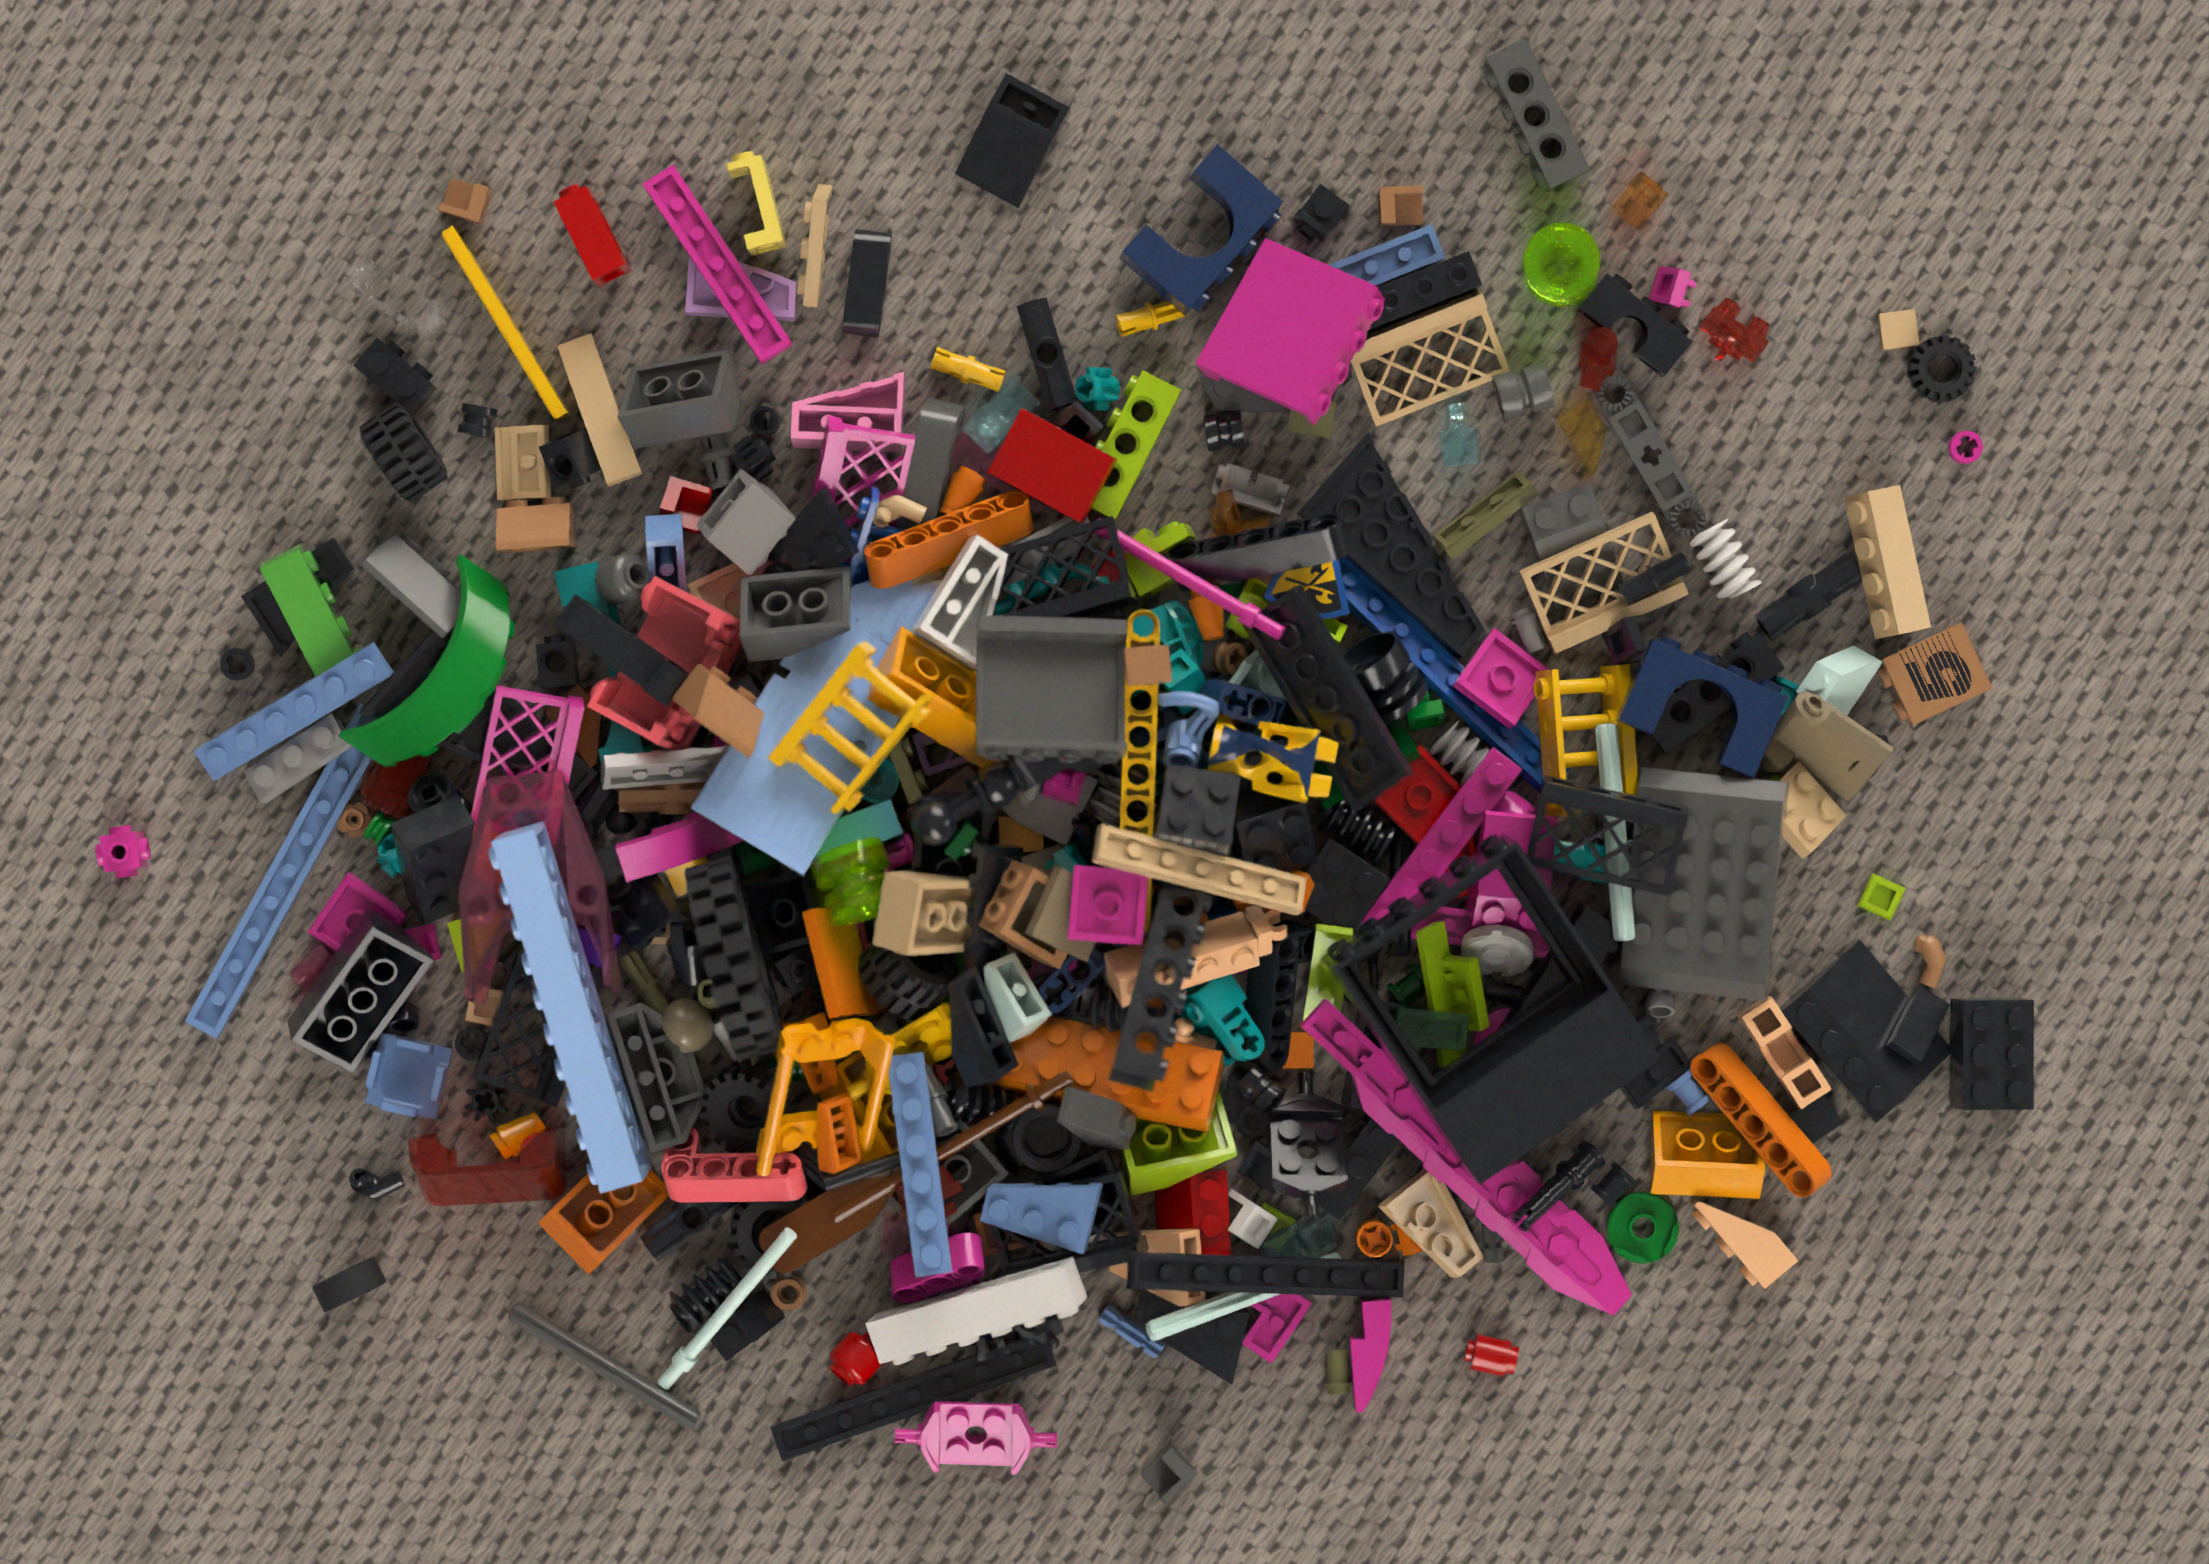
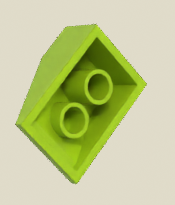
(1169, 1154)

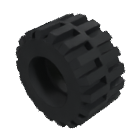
(403, 452)
(906, 982)
(743, 1230)

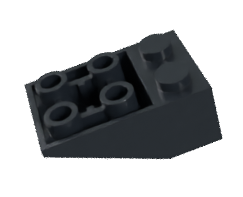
(1012, 140)

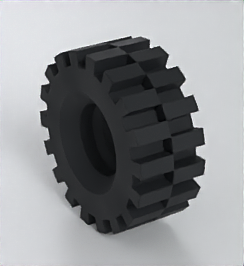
(725, 1112)

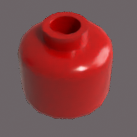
(854, 1359)

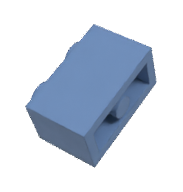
(666, 549)

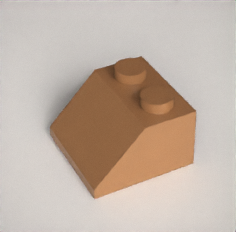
(535, 527)
(721, 708)

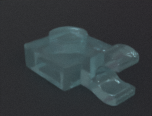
(1459, 443)

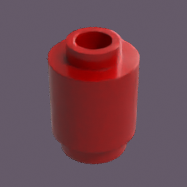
(1491, 1355)

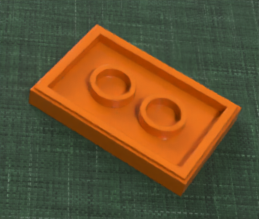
(836, 962)

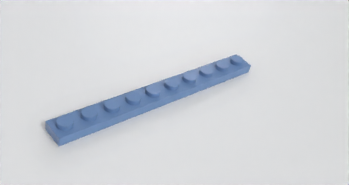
(279, 888)

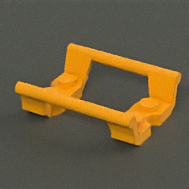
(806, 1044)

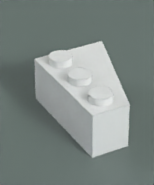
(962, 596)

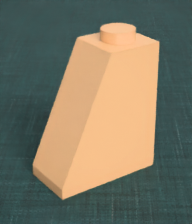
(1169, 1242)

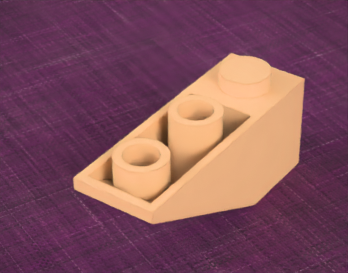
(1755, 1246)

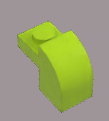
(1146, 578)

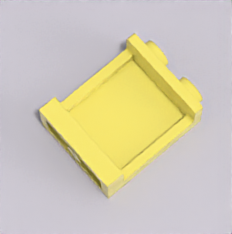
(772, 237)

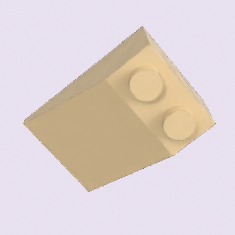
(923, 913)

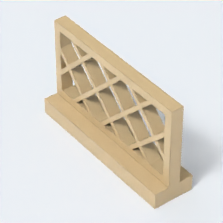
(1418, 327)
(1606, 613)

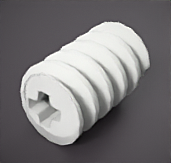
(1724, 561)

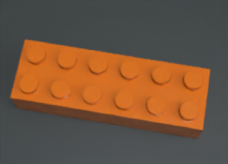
(1058, 1045)

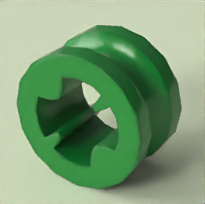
(378, 828)

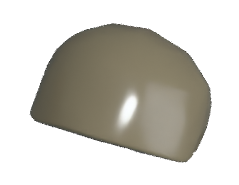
(687, 1024)

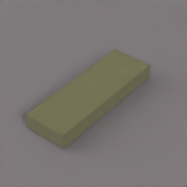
(1485, 515)

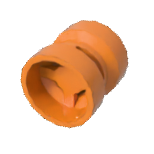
(1377, 1241)

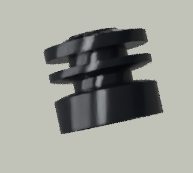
(1386, 674)

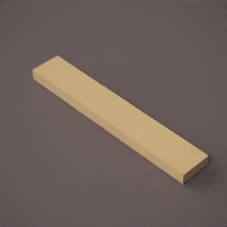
(1199, 869)

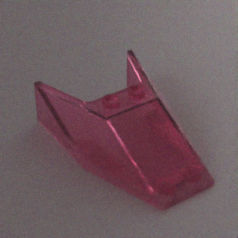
(485, 918)

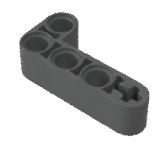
(931, 457)

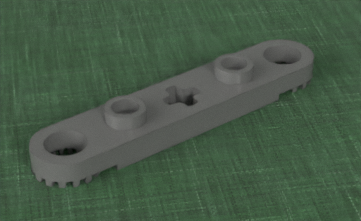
(1665, 479)

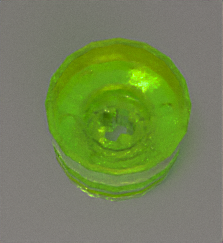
(1557, 243)
(854, 879)

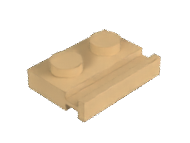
(519, 463)

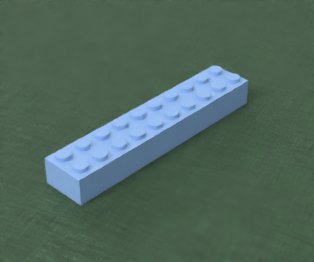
(570, 1007)

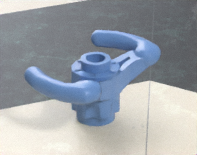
(1185, 736)

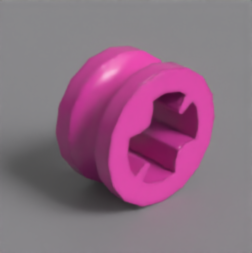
(1956, 441)

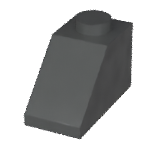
(1097, 1119)

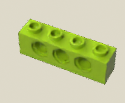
(1161, 398)

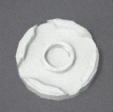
(1498, 949)

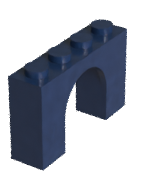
(1185, 278)
(1753, 705)

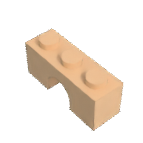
(1783, 1052)

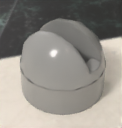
(1659, 1004)

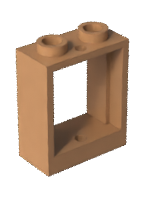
(1003, 911)

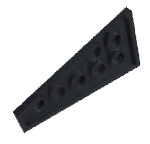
(472, 738)

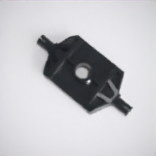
(1311, 1123)

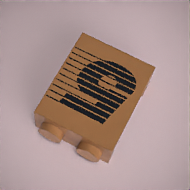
(1933, 675)

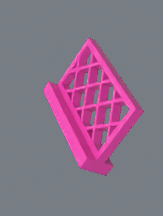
(832, 455)
(562, 745)

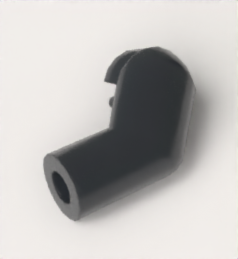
(374, 1186)

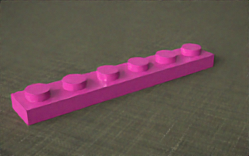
(717, 265)
(1450, 830)

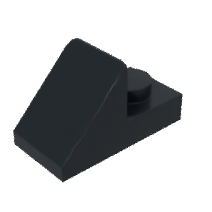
(747, 1324)

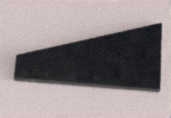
(1394, 547)

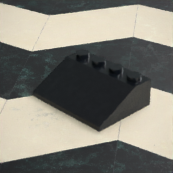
(1846, 1024)

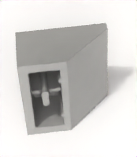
(746, 521)

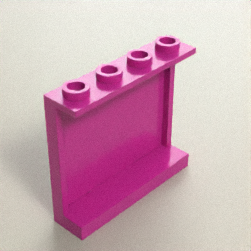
(1291, 330)

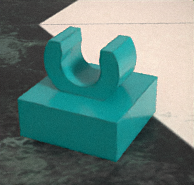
(1067, 858)

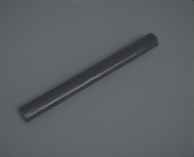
(873, 1167)

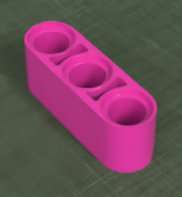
(966, 1262)

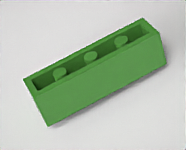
(308, 608)

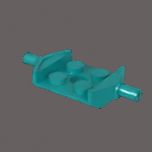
(1177, 631)

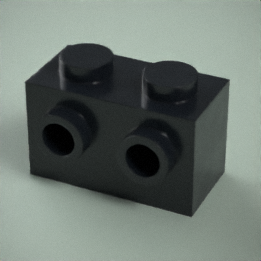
(396, 377)

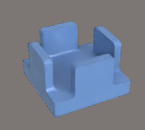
(408, 1076)

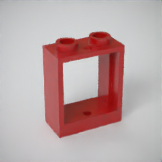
(591, 234)

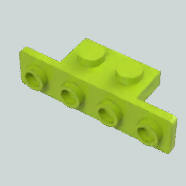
(1450, 983)

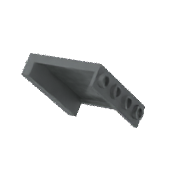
(1050, 688)

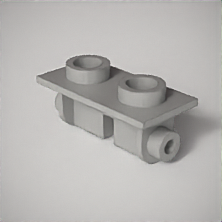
(1263, 495)

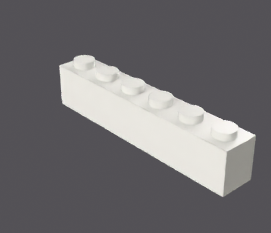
(977, 1311)

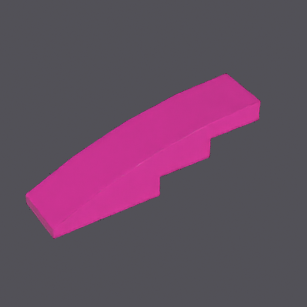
(672, 846)

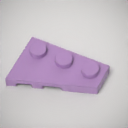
(775, 290)

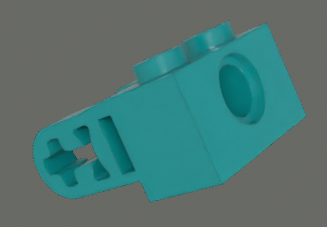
(1218, 1009)

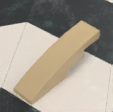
(599, 409)

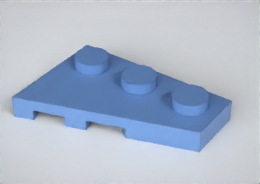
(1048, 1213)

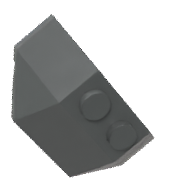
(658, 1077)

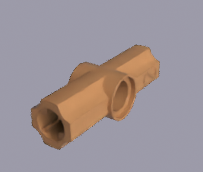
(660, 798)

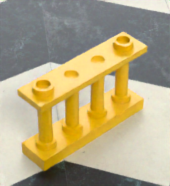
(1613, 686)
(837, 693)

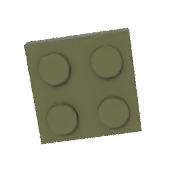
(912, 780)

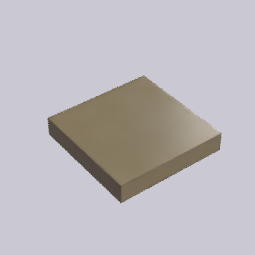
(1052, 916)

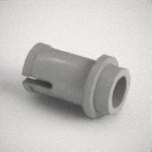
(1529, 629)

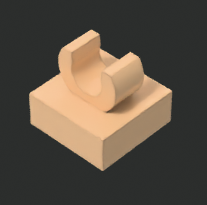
(1263, 928)

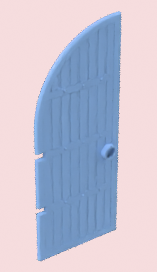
(785, 806)

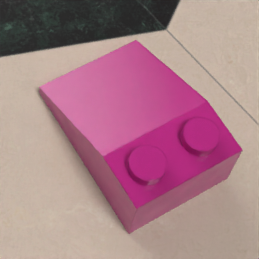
(1491, 898)

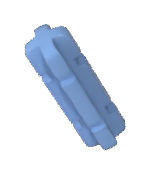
(1128, 1330)

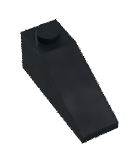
(976, 1032)

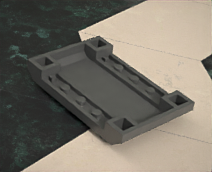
(1722, 896)

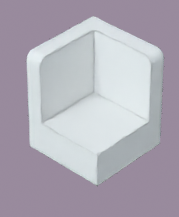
(1251, 1222)

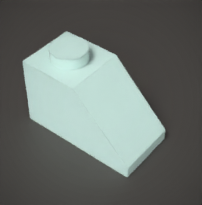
(1841, 677)
(1014, 997)

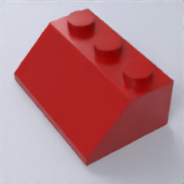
(1198, 1204)

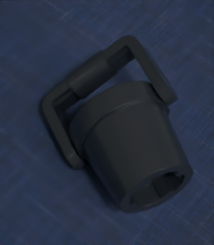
(685, 951)

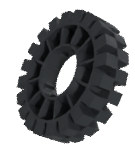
(734, 957)

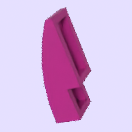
(1370, 1349)

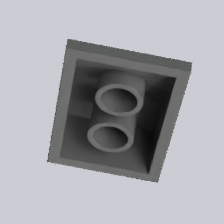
(1562, 524)
(793, 611)

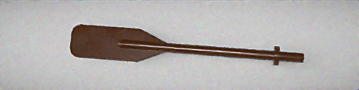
(855, 1206)

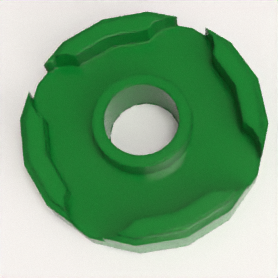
(1621, 1221)

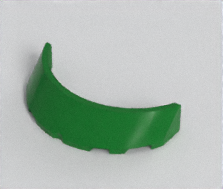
(457, 683)

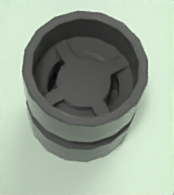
(1523, 391)

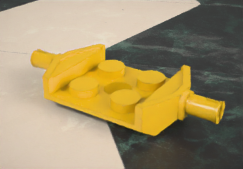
(933, 1039)

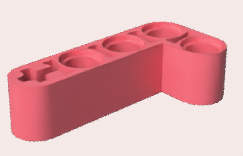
(728, 1176)

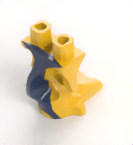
(1293, 761)

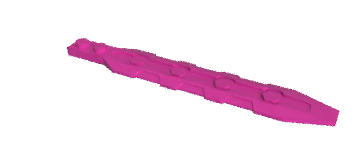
(1556, 1247)

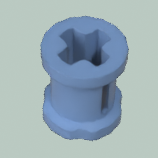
(1689, 1092)

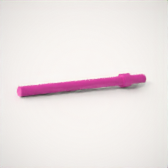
(1248, 614)

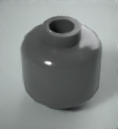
(621, 579)

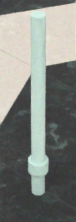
(686, 1356)

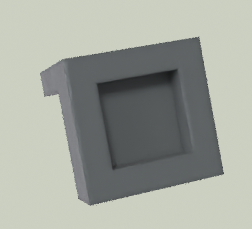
(1168, 1473)

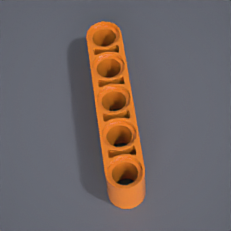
(940, 540)
(1799, 1163)

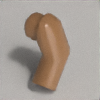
(1934, 958)

